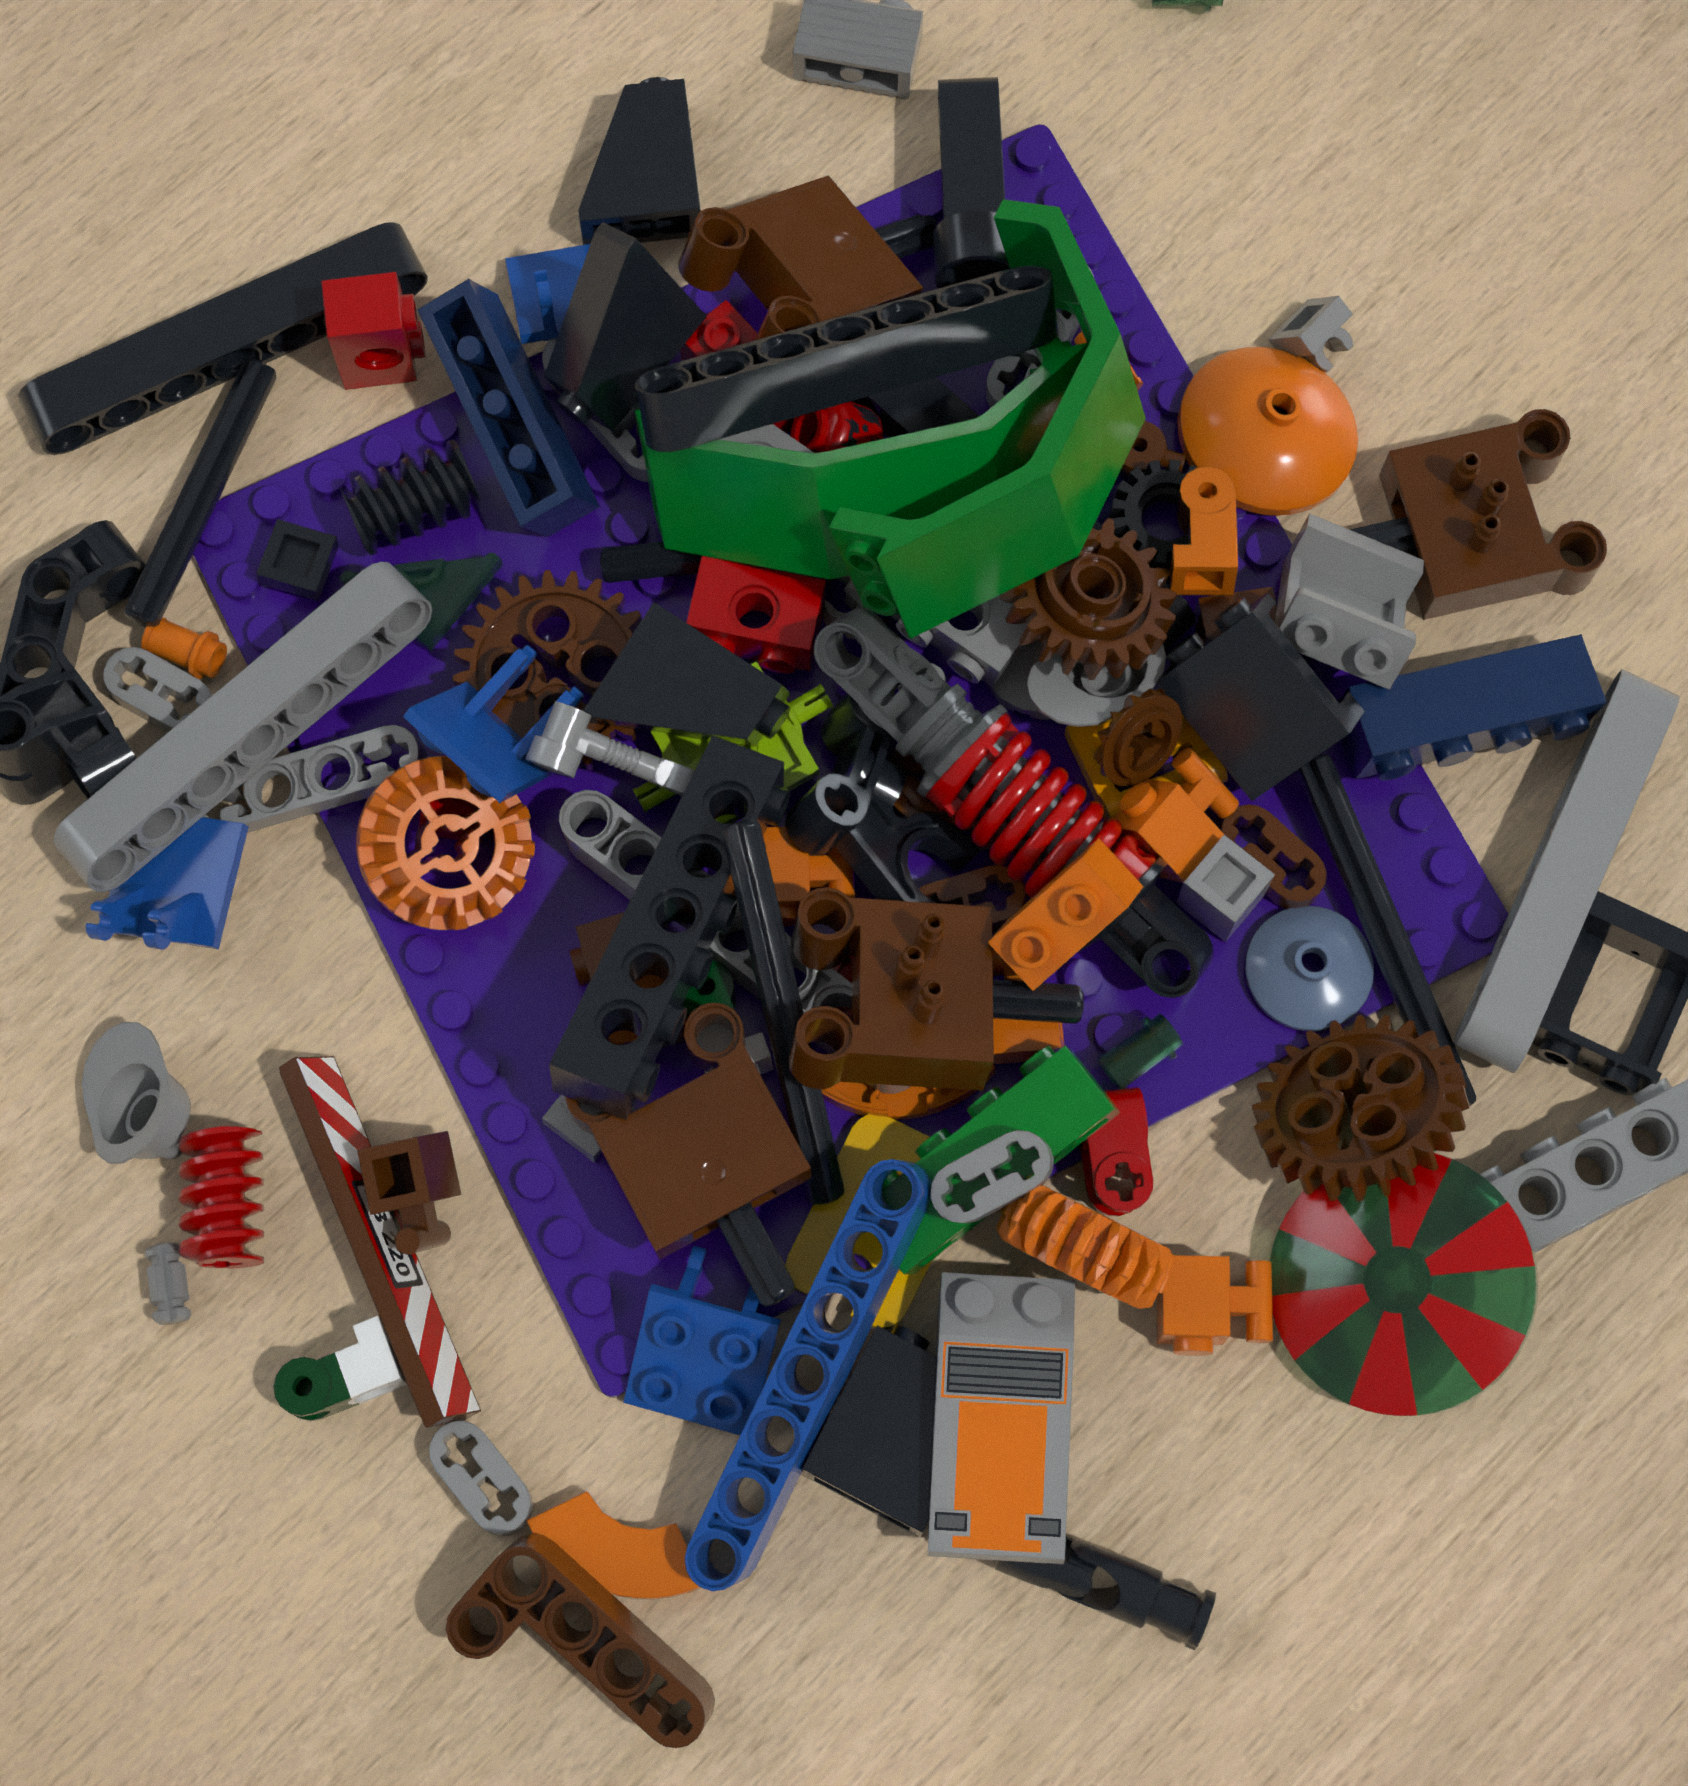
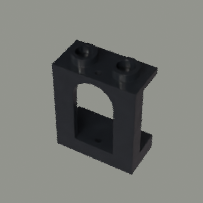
(1646, 940)

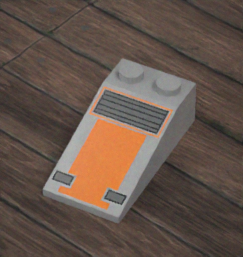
(1002, 1418)

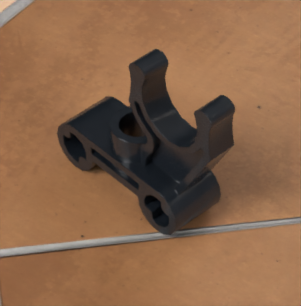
(856, 812)

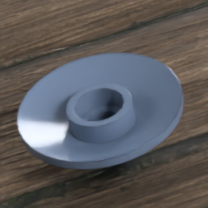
(1303, 997)

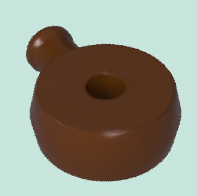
(1155, 448)

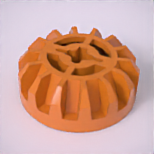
(396, 876)

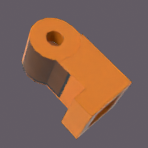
(1210, 523)

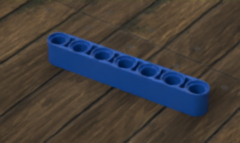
(785, 1397)

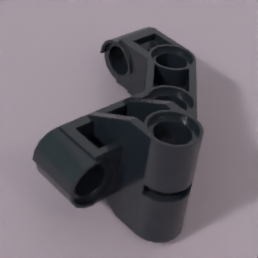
(54, 722)

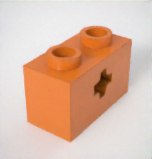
(1066, 914)

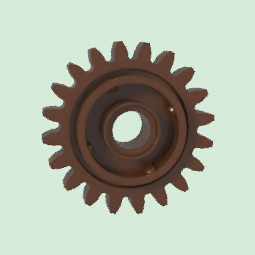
(1114, 624)

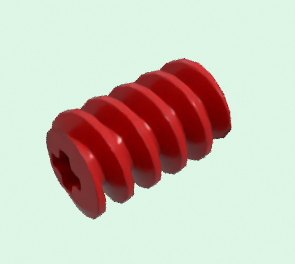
(219, 1197)

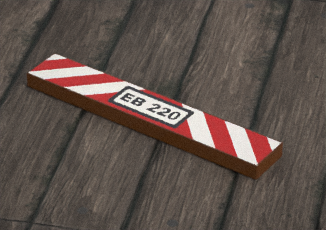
(392, 1278)

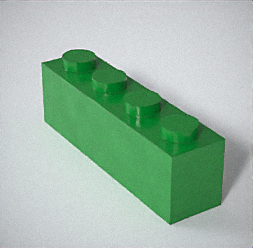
(1052, 1100)

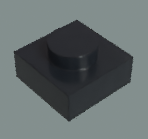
(297, 559)

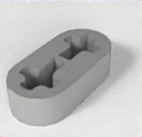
(161, 674)
(984, 1162)
(468, 1488)

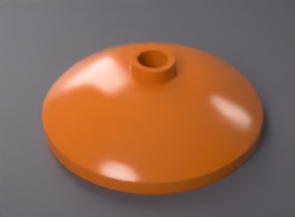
(1273, 458)

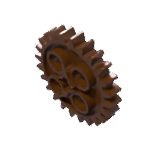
(593, 632)
(1360, 1107)

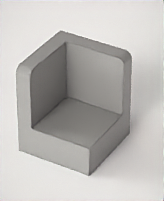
(1224, 888)

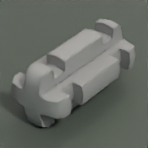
(167, 1284)

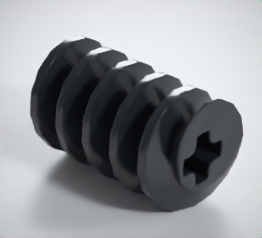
(411, 497)

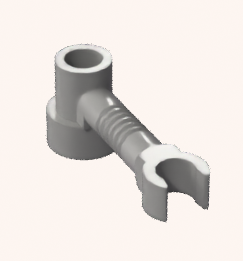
(568, 739)

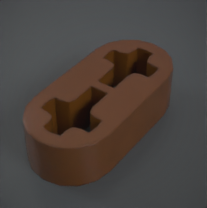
(1283, 847)
(972, 886)

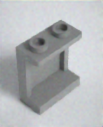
(1348, 600)

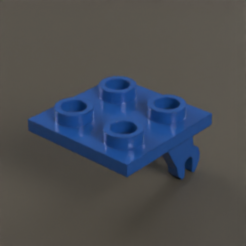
(543, 289)
(476, 739)
(178, 893)
(700, 1356)

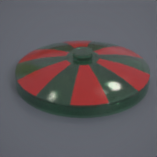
(1405, 1293)

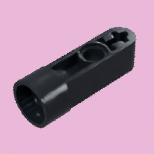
(972, 181)

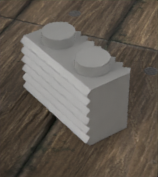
(858, 45)

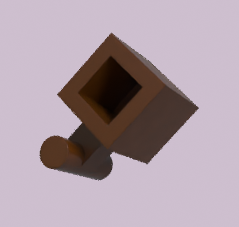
(410, 1178)

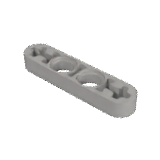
(305, 771)

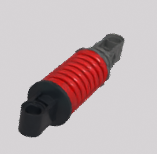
(1005, 794)

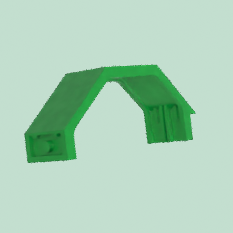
(778, 503)
(1035, 514)

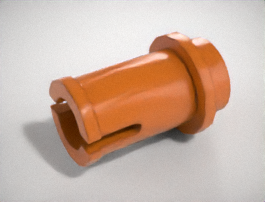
(197, 652)

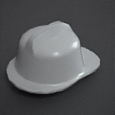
(1086, 701)
(132, 1097)

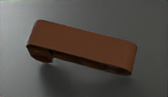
(590, 1650)

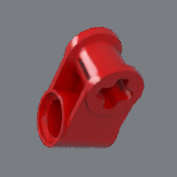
(1119, 1146)

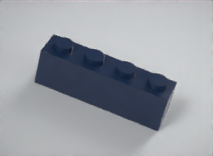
(508, 408)
(1473, 707)

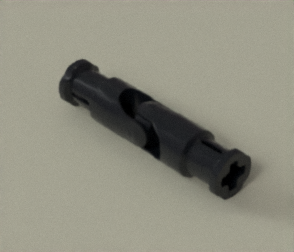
(1137, 1598)

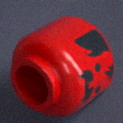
(837, 427)

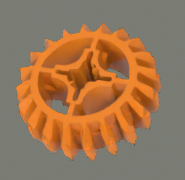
(1087, 1246)

